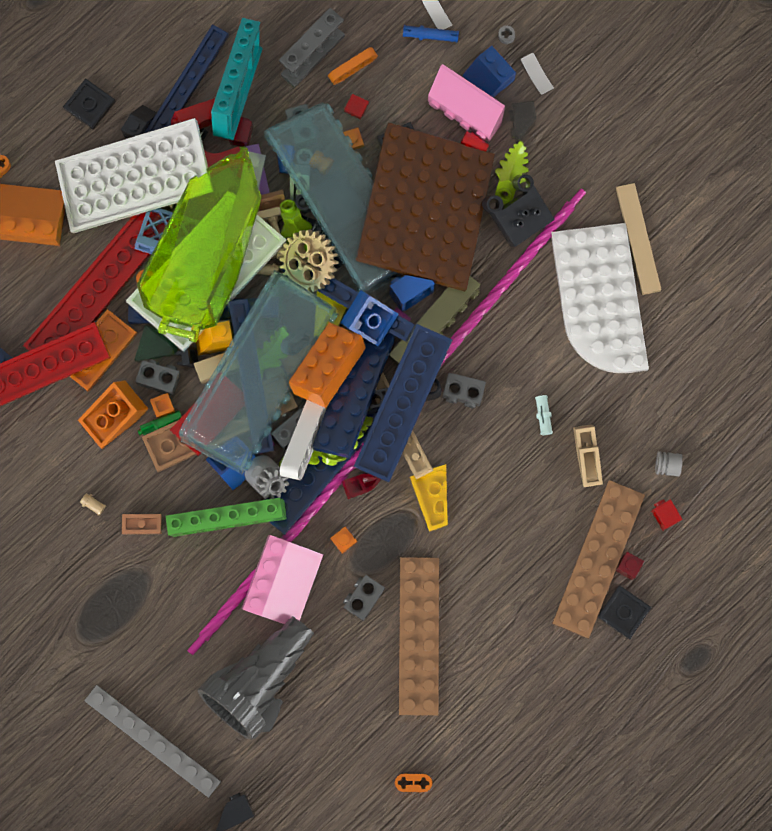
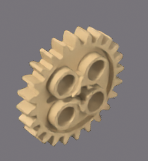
(315, 246)

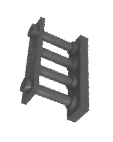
(312, 47)

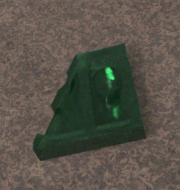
(154, 345)

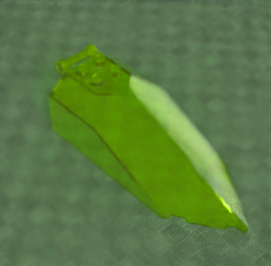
(202, 248)

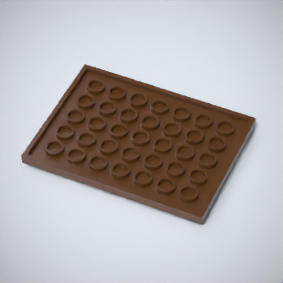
(425, 207)

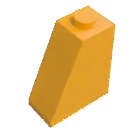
(215, 339)

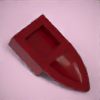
(359, 485)

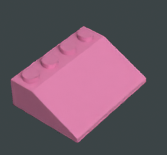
(466, 103)
(282, 580)

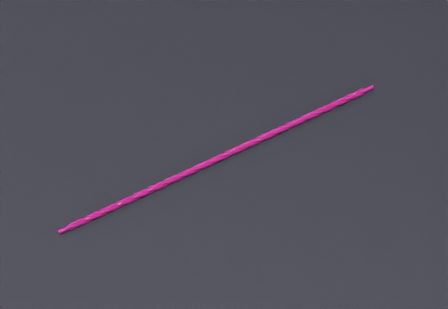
(225, 611)

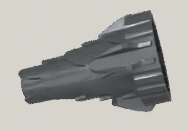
(246, 689)

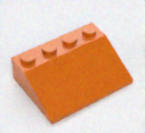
(31, 214)

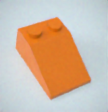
(112, 413)

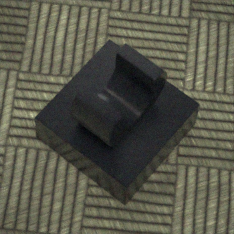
(189, 357)

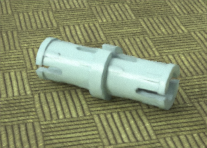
(544, 415)

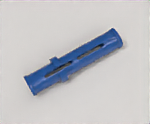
(430, 33)

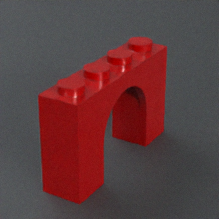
(203, 115)

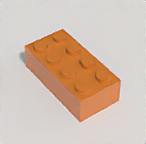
(327, 364)

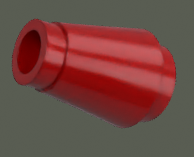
(473, 141)

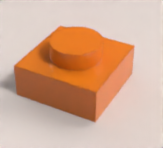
(355, 137)
(162, 405)
(343, 540)

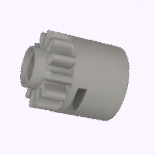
(266, 477)

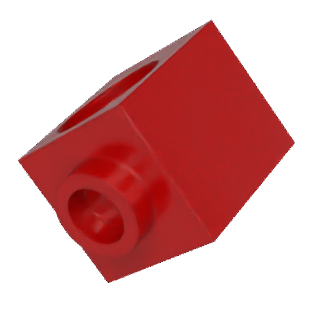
(666, 514)

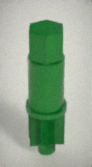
(159, 423)

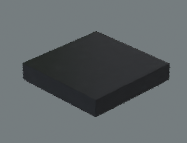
(89, 104)
(624, 612)

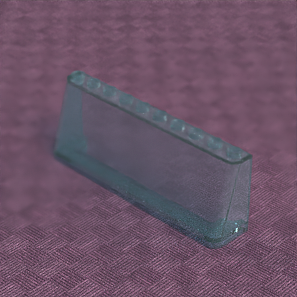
(331, 184)
(255, 373)

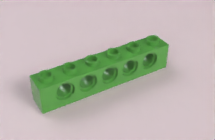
(226, 517)

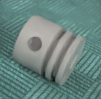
(668, 463)

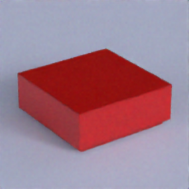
(356, 106)

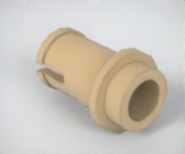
(268, 269)
(92, 504)

